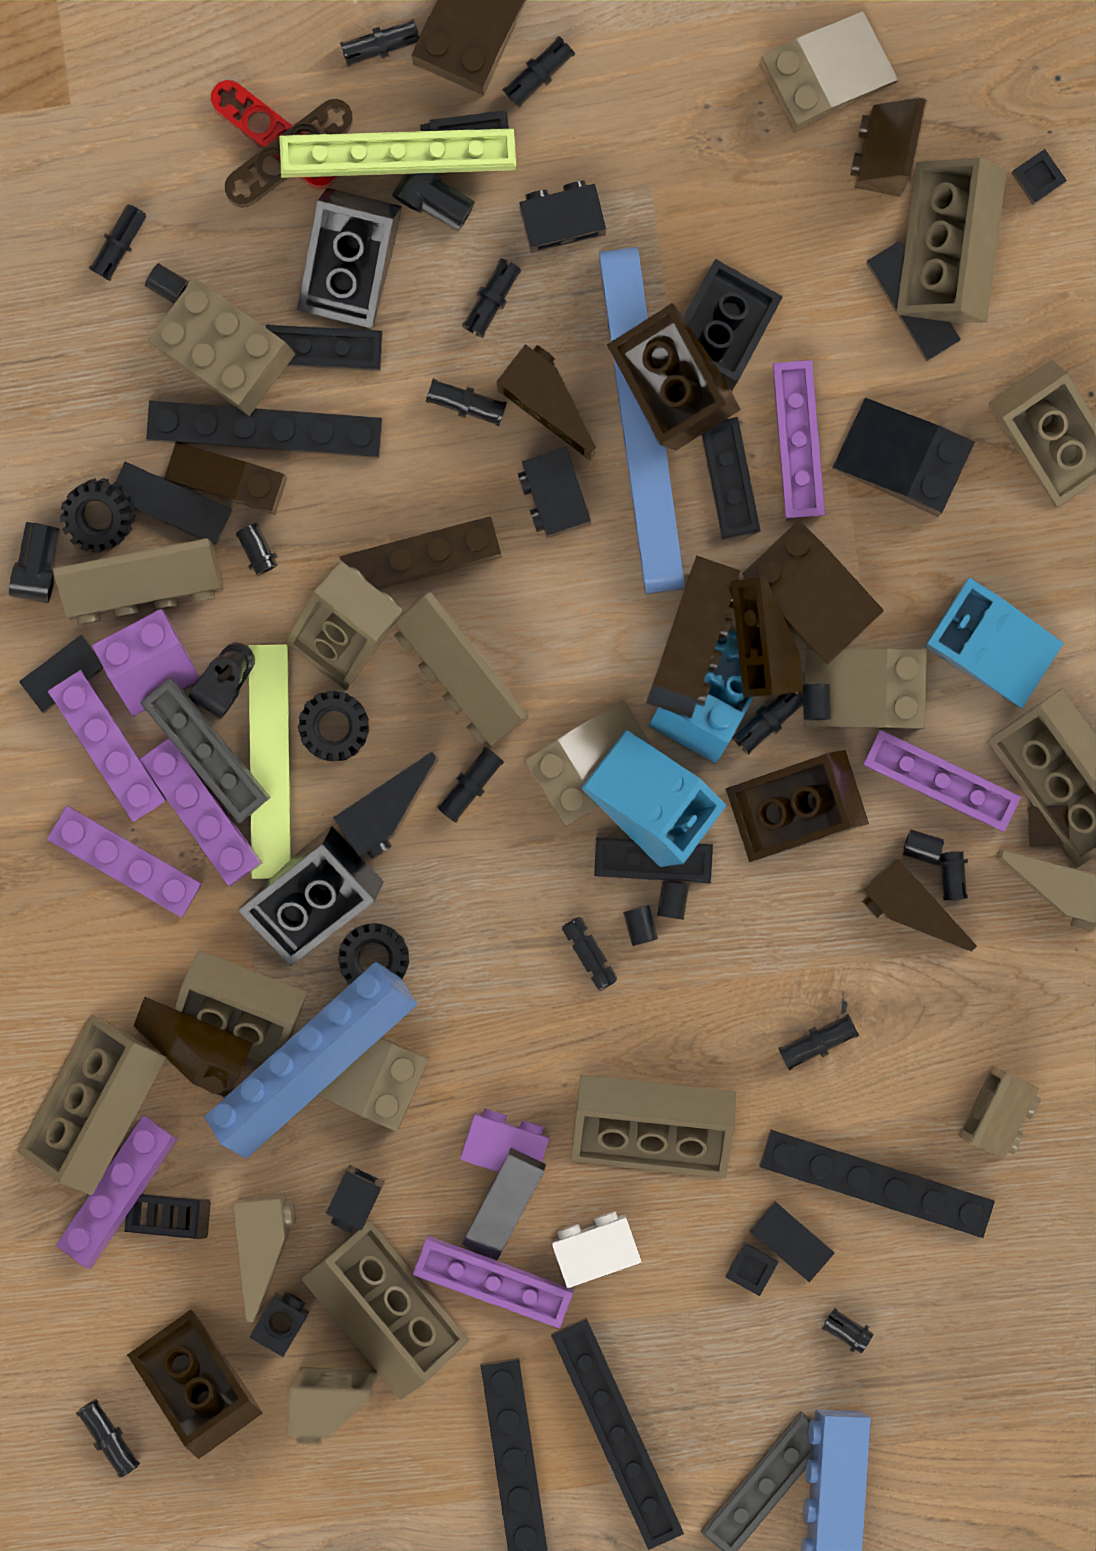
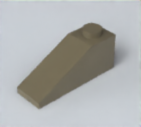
(1064, 888)

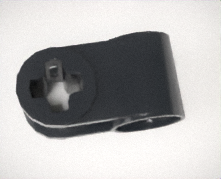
(223, 679)

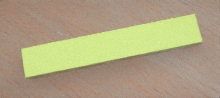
(397, 153)
(270, 757)

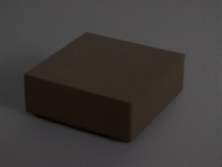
(1041, 831)

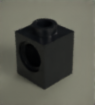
(272, 1338)

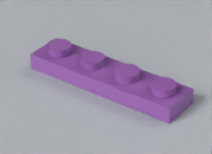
(798, 439)
(107, 745)
(941, 780)
(201, 812)
(124, 861)
(116, 1192)
(493, 1281)

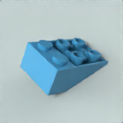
(993, 643)
(715, 723)
(653, 799)

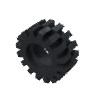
(82, 531)
(309, 726)
(372, 933)

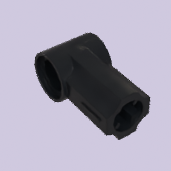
(429, 194)
(33, 573)

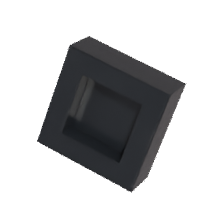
(1039, 176)
(751, 1269)

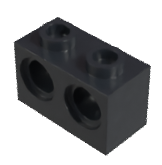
(354, 1199)

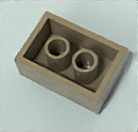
(221, 346)

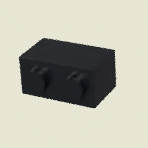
(562, 216)
(555, 493)

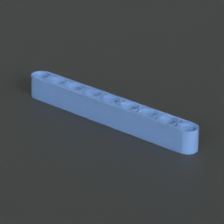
(644, 454)

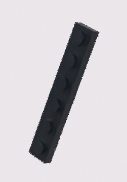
(264, 429)
(876, 1183)
(617, 1433)
(513, 1455)

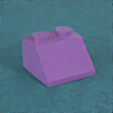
(144, 658)

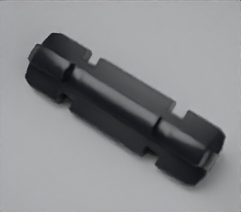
(589, 953)

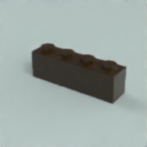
(426, 554)
(693, 638)

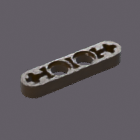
(244, 175)

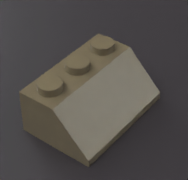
(241, 1003)

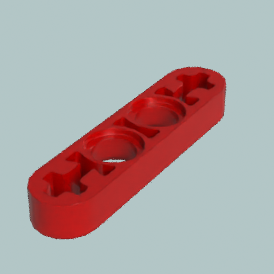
(277, 124)

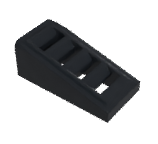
(198, 1222)

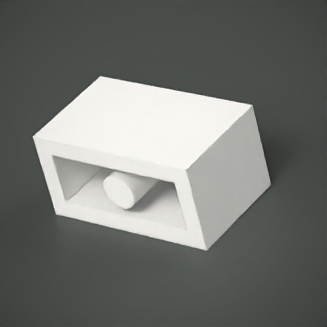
(596, 1249)

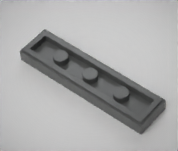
(205, 750)
(761, 1488)

